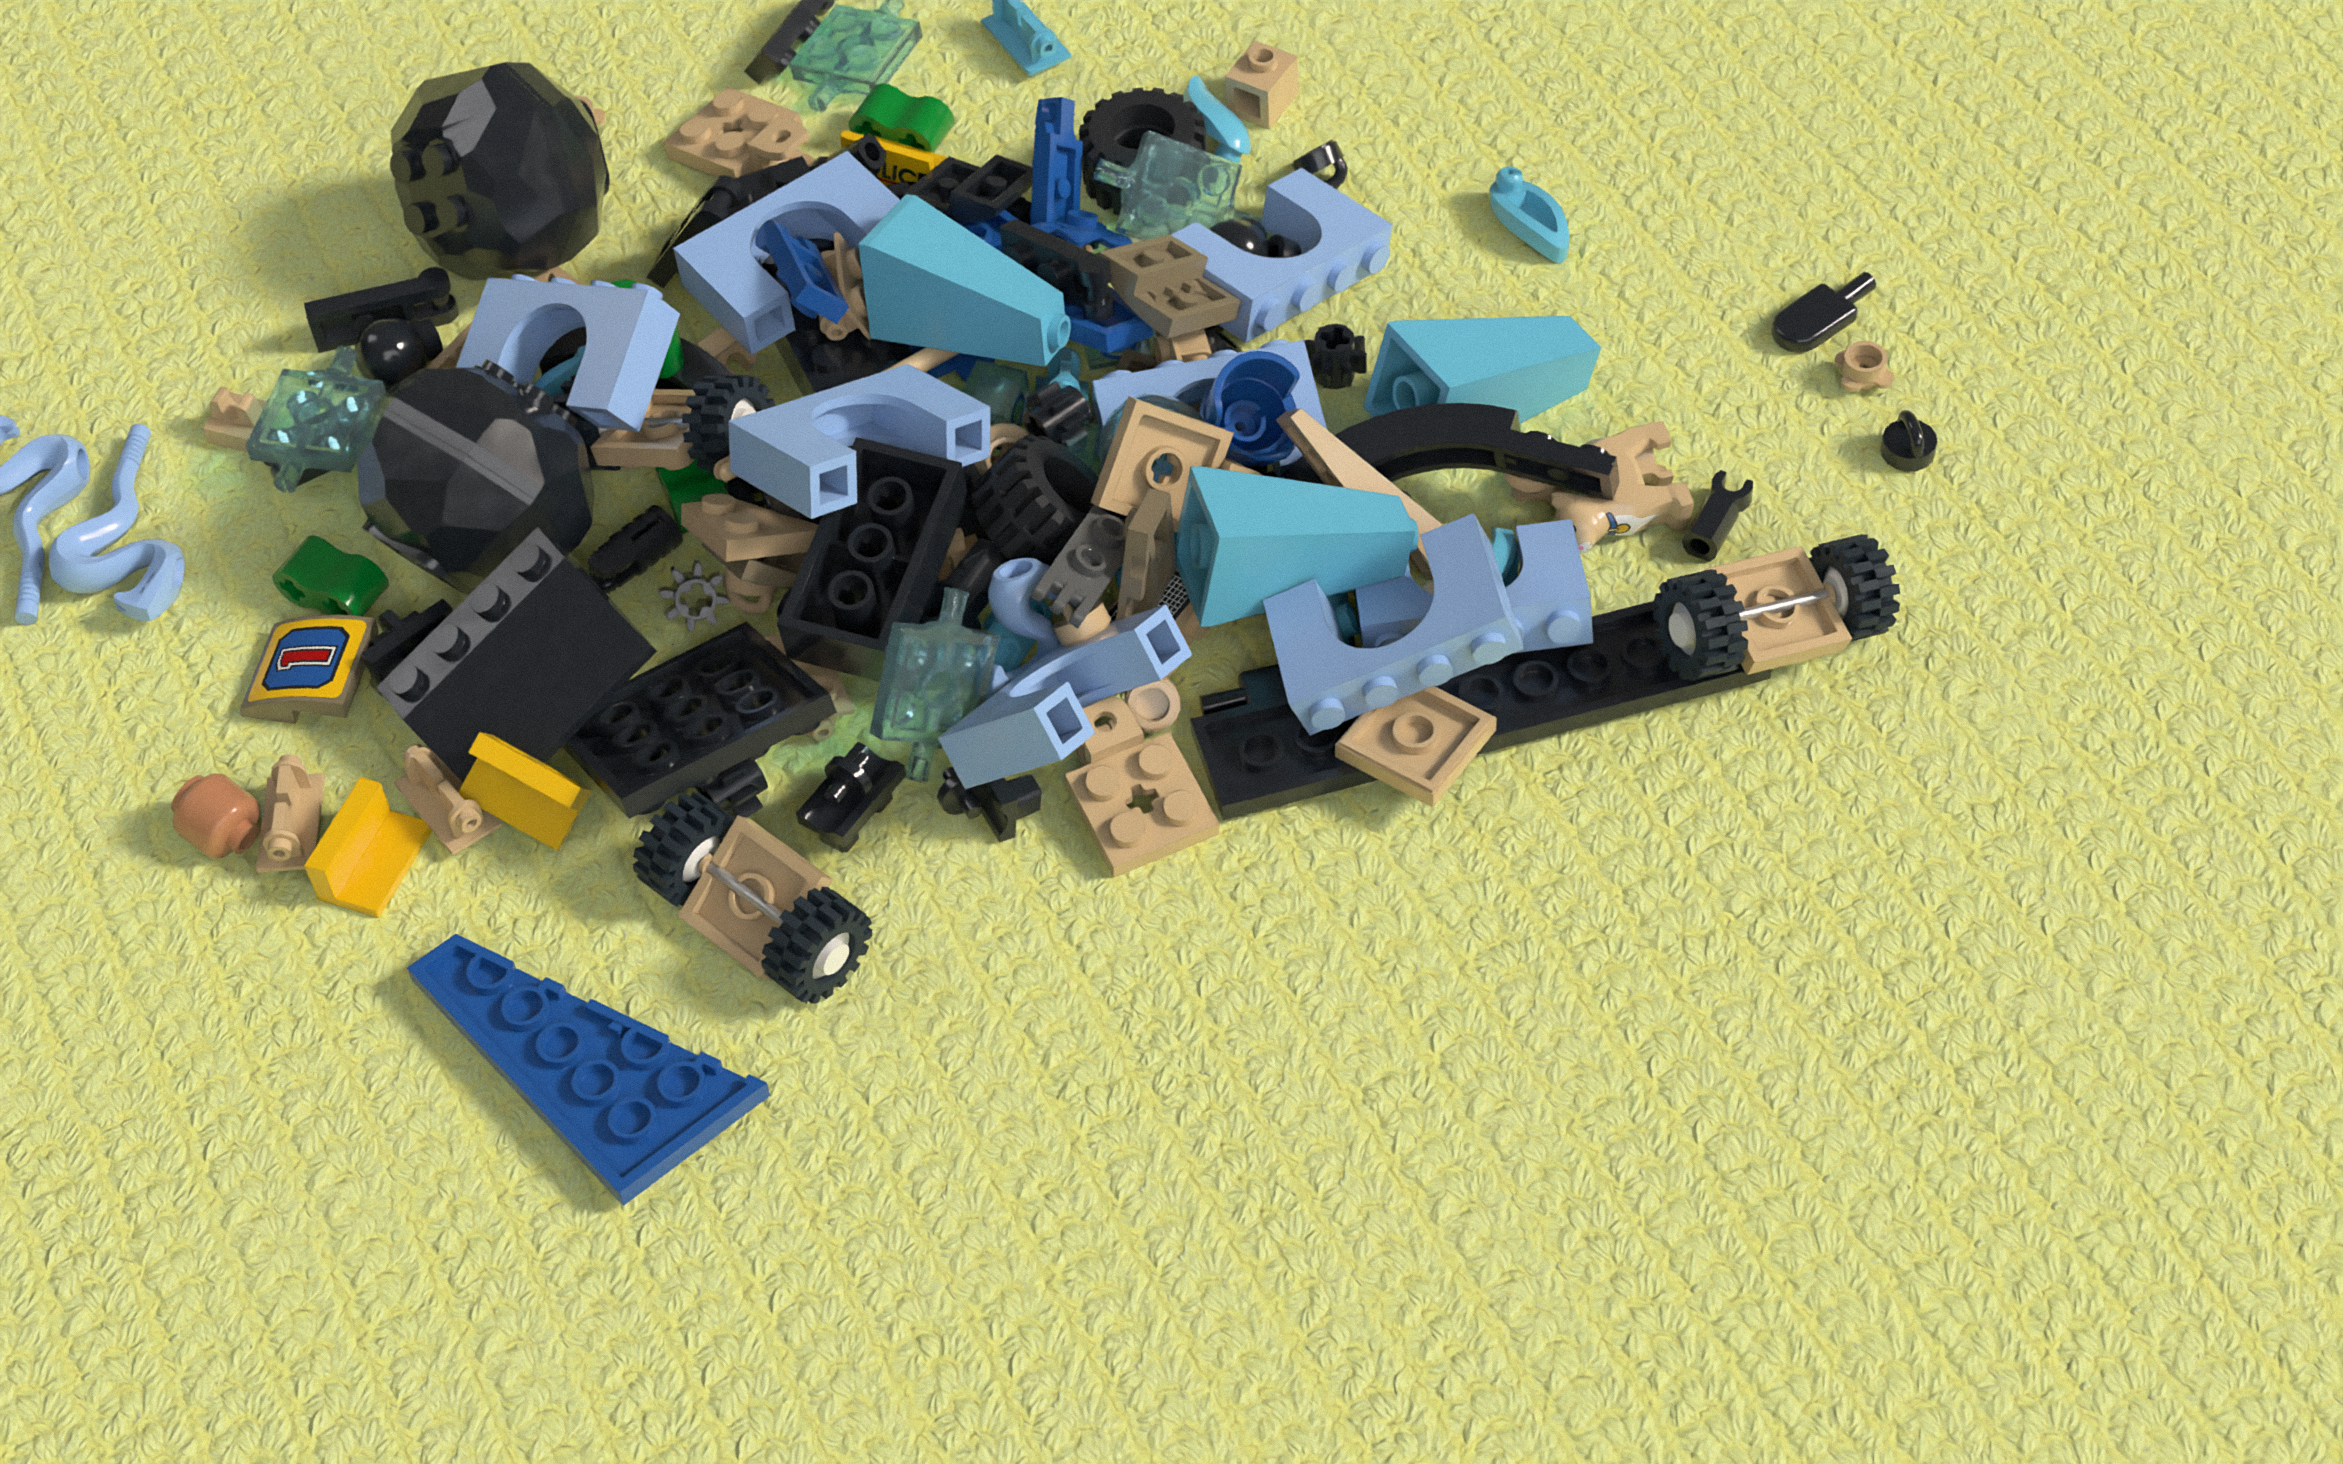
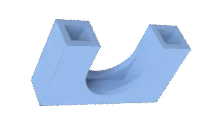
(1337, 244)
(725, 266)
(623, 348)
(1192, 379)
(802, 448)
(1546, 598)
(1462, 630)
(1041, 711)

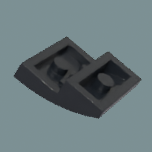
(973, 192)

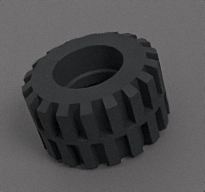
(1117, 128)
(1034, 498)

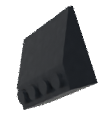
(518, 659)

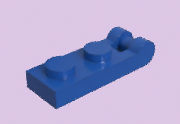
(803, 272)

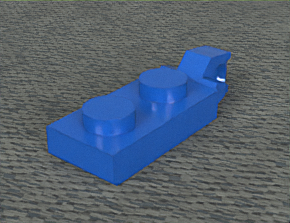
(1055, 161)

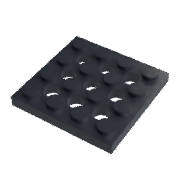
(696, 719)

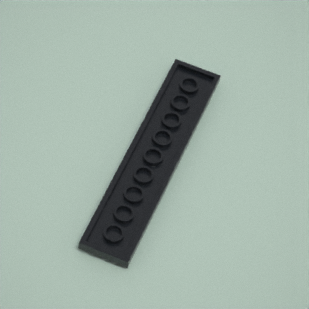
(1266, 758)

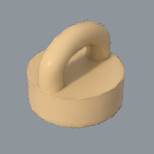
(736, 587)
(1094, 623)
(1154, 705)

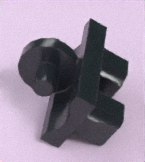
(400, 639)
(850, 796)
(998, 801)

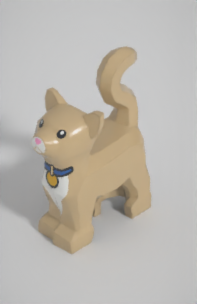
(1634, 503)

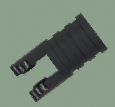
(634, 548)

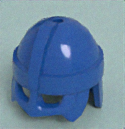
(1252, 395)

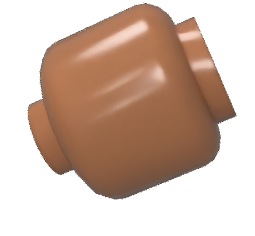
(216, 815)

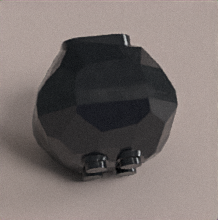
(499, 171)
(468, 468)

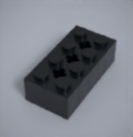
(873, 560)

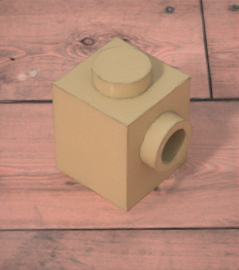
(1262, 84)

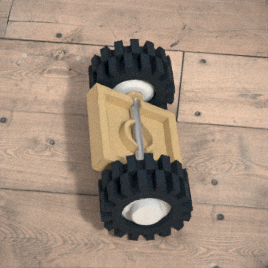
(676, 425)
(1776, 608)
(753, 897)

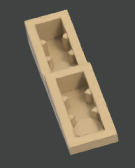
(1344, 468)

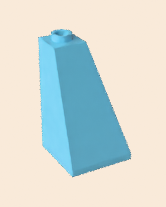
(954, 292)
(1485, 361)
(1265, 534)

